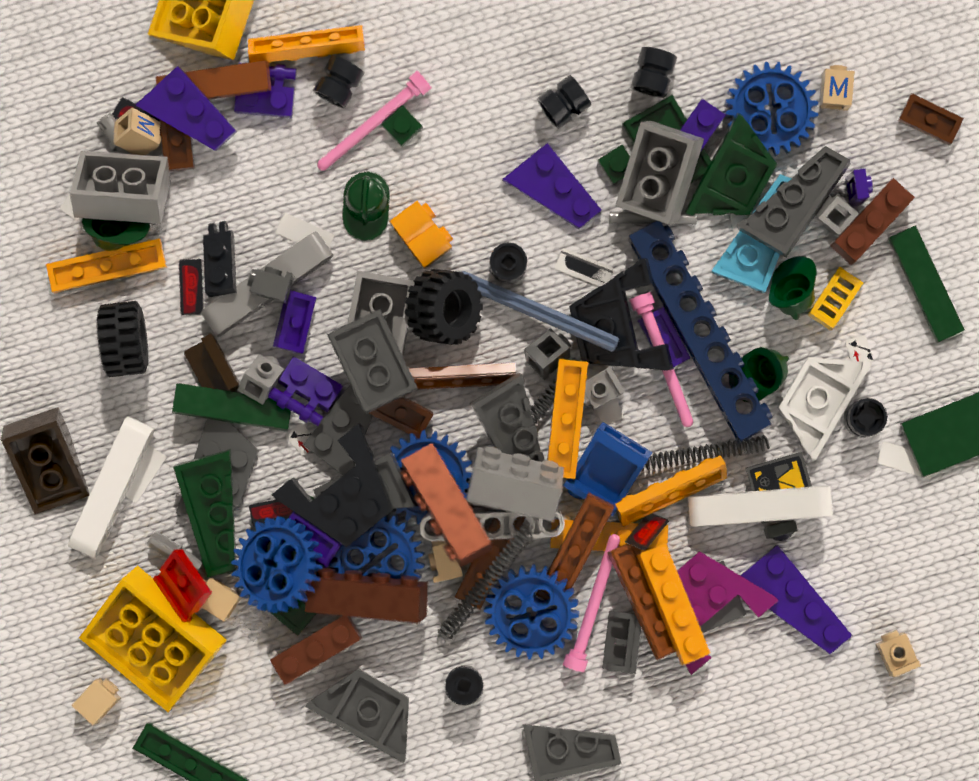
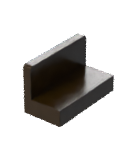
(211, 365)

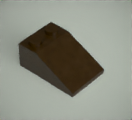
(45, 460)

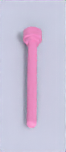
(415, 86)
(644, 305)
(576, 658)

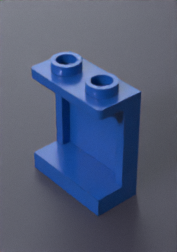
(608, 466)

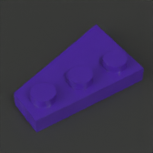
(186, 108)
(553, 185)

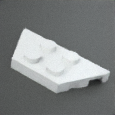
(820, 398)

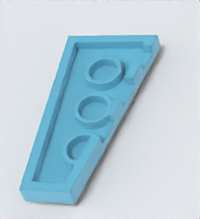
(748, 259)

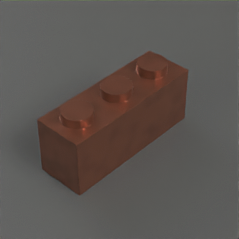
(872, 221)
(316, 649)

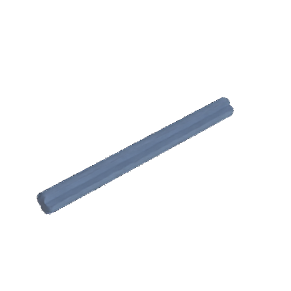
(545, 314)

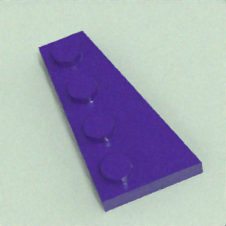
(798, 600)

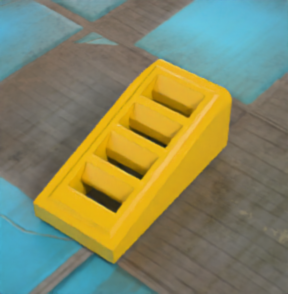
(822, 318)

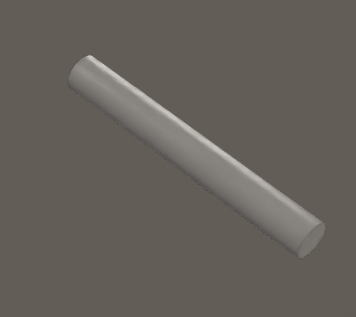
(631, 217)

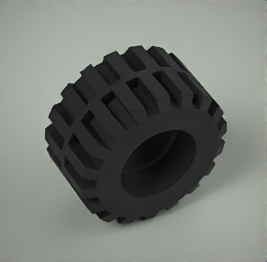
(427, 303)
(122, 339)

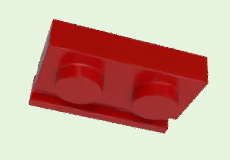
(182, 585)

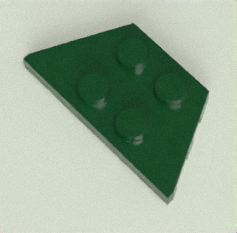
(735, 174)

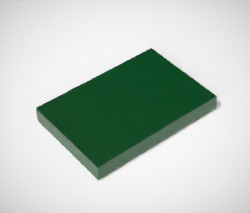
(669, 114)
(944, 435)

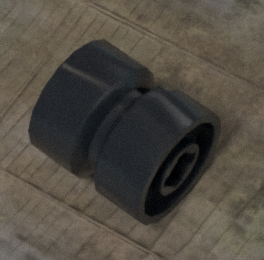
(652, 76)
(339, 79)
(564, 101)
(508, 263)
(865, 418)
(464, 685)

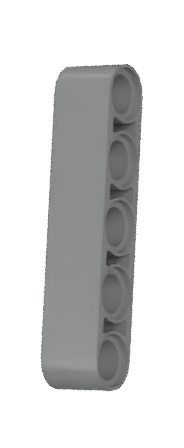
(236, 307)

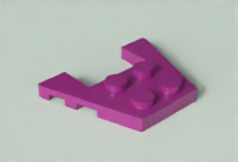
(712, 587)

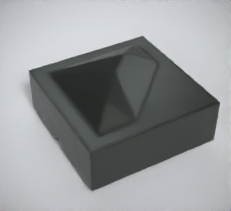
(781, 531)

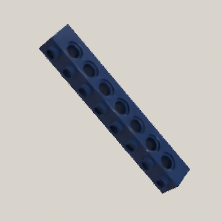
(742, 425)

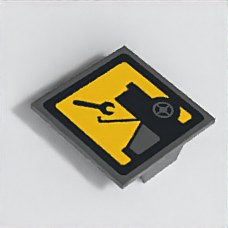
(779, 474)

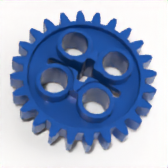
(797, 107)
(450, 457)
(366, 544)
(298, 572)
(538, 636)

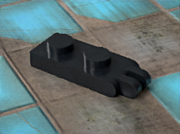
(219, 260)

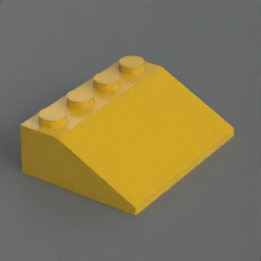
(202, 25)
(148, 640)

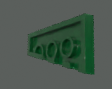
(210, 508)

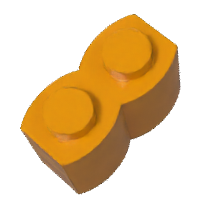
(421, 233)

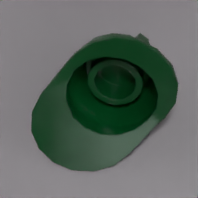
(366, 205)
(114, 234)
(794, 286)
(766, 369)

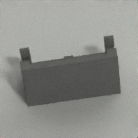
(621, 642)

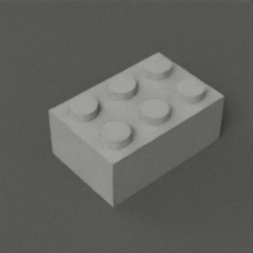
(659, 172)
(120, 187)
(382, 293)
(515, 483)

